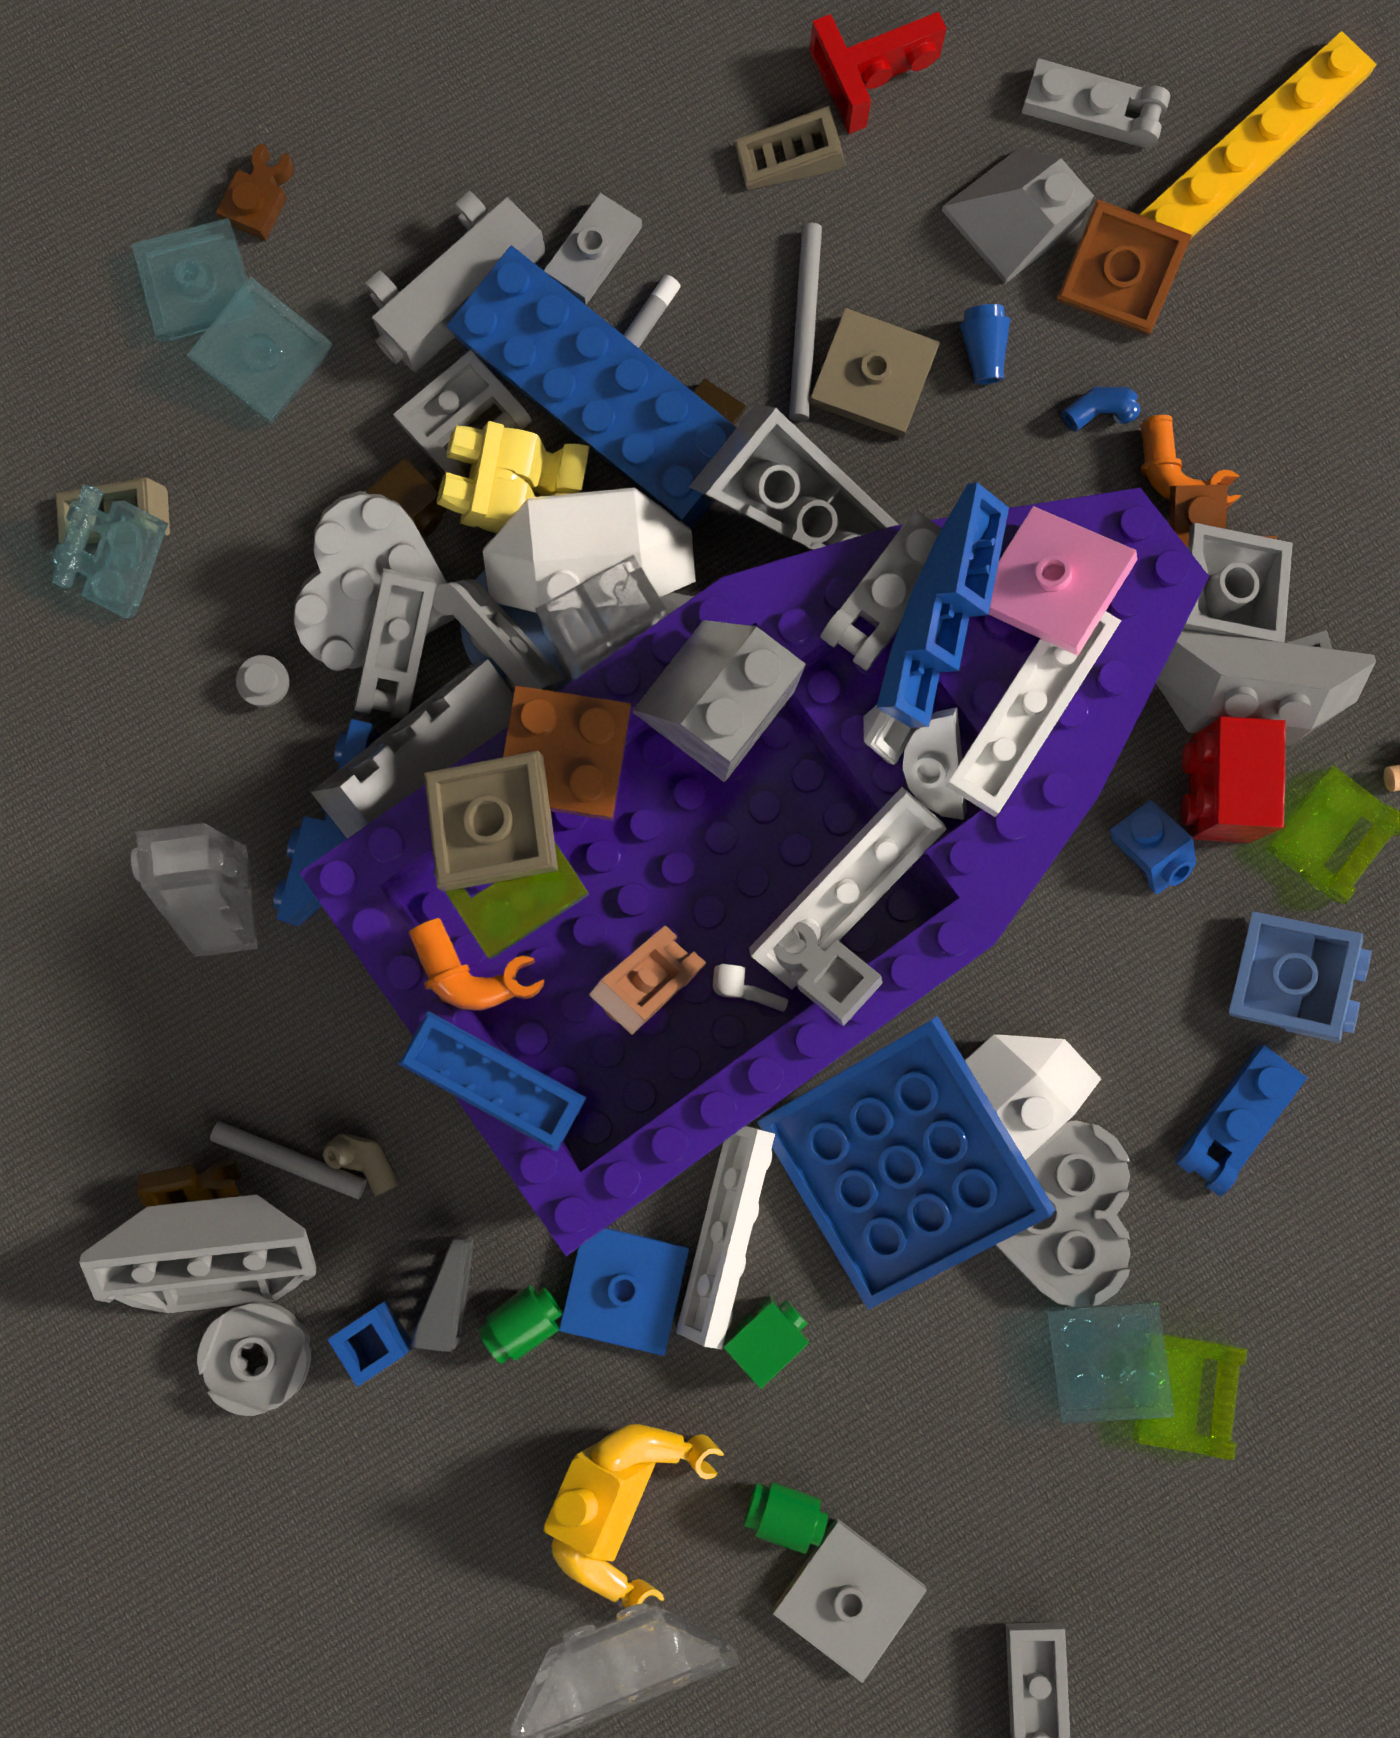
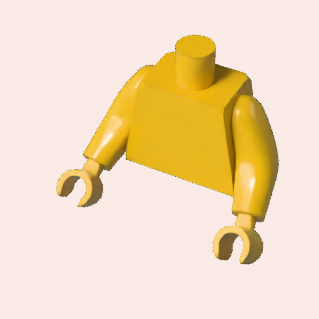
(601, 1501)

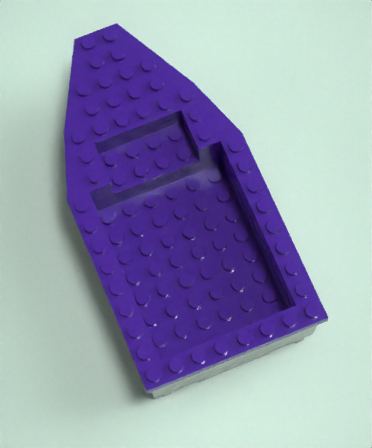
(737, 852)

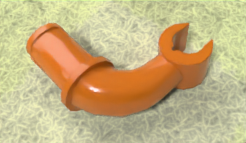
(1163, 467)
(455, 983)

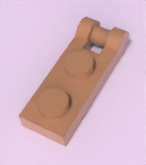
(646, 980)

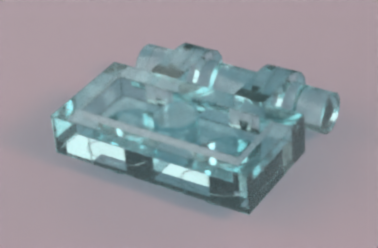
(123, 556)

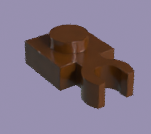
(255, 199)

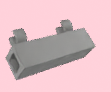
(416, 318)

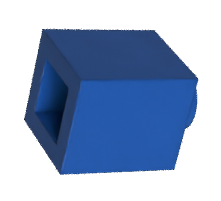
(371, 1343)

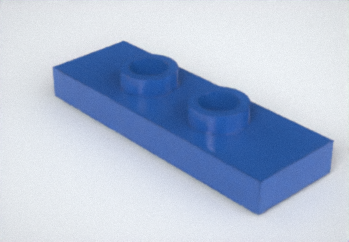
(492, 1081)

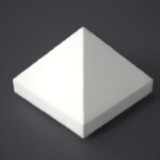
(886, 735)

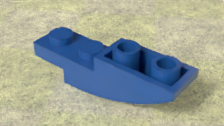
(316, 837)

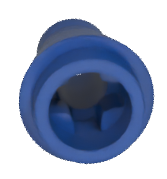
(985, 339)

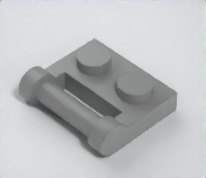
(453, 400)

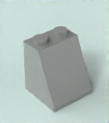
(721, 693)

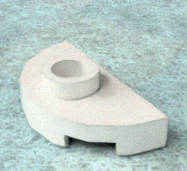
(931, 761)

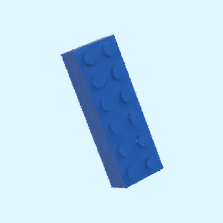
(593, 383)

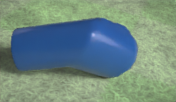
(1115, 400)

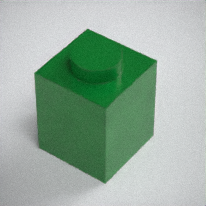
(767, 1340)

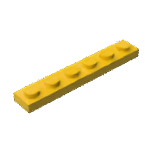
(1262, 137)

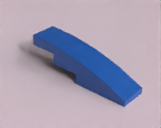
(949, 590)

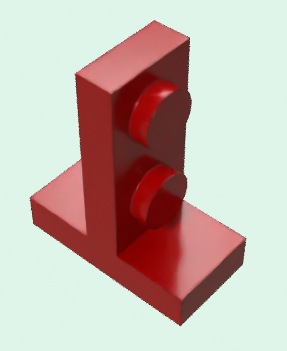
(871, 62)

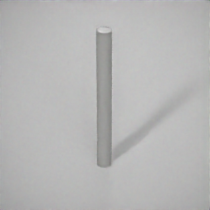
(805, 322)

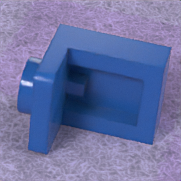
(1156, 846)

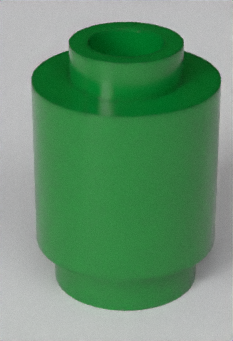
(520, 1324)
(785, 1517)

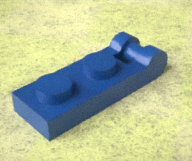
(1241, 1118)

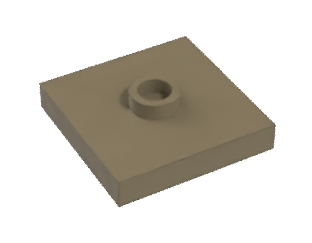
(874, 373)
(490, 821)

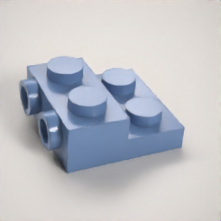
(1300, 976)

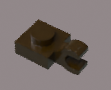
(184, 1185)

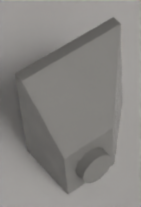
(1019, 210)
(1244, 585)

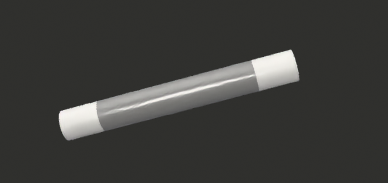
(652, 310)

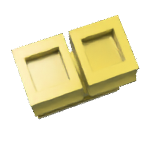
(505, 472)

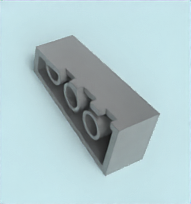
(788, 484)
(426, 740)

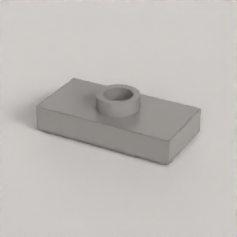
(594, 247)

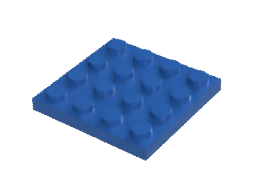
(906, 1164)

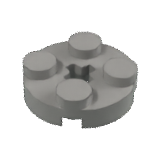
(226, 1372)

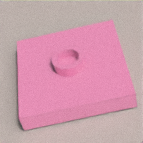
(1058, 579)

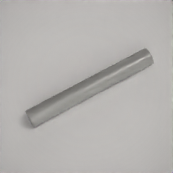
(288, 1160)

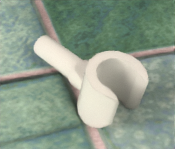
(729, 982)

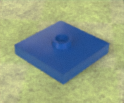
(625, 1290)

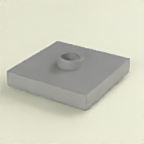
(849, 1600)

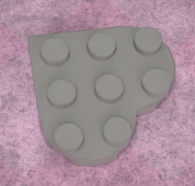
(352, 547)
(1083, 1247)

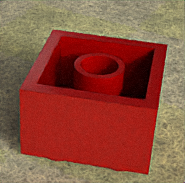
(1235, 780)

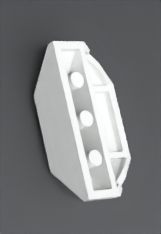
(572, 537)
(1032, 1084)

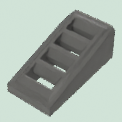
(444, 1312)

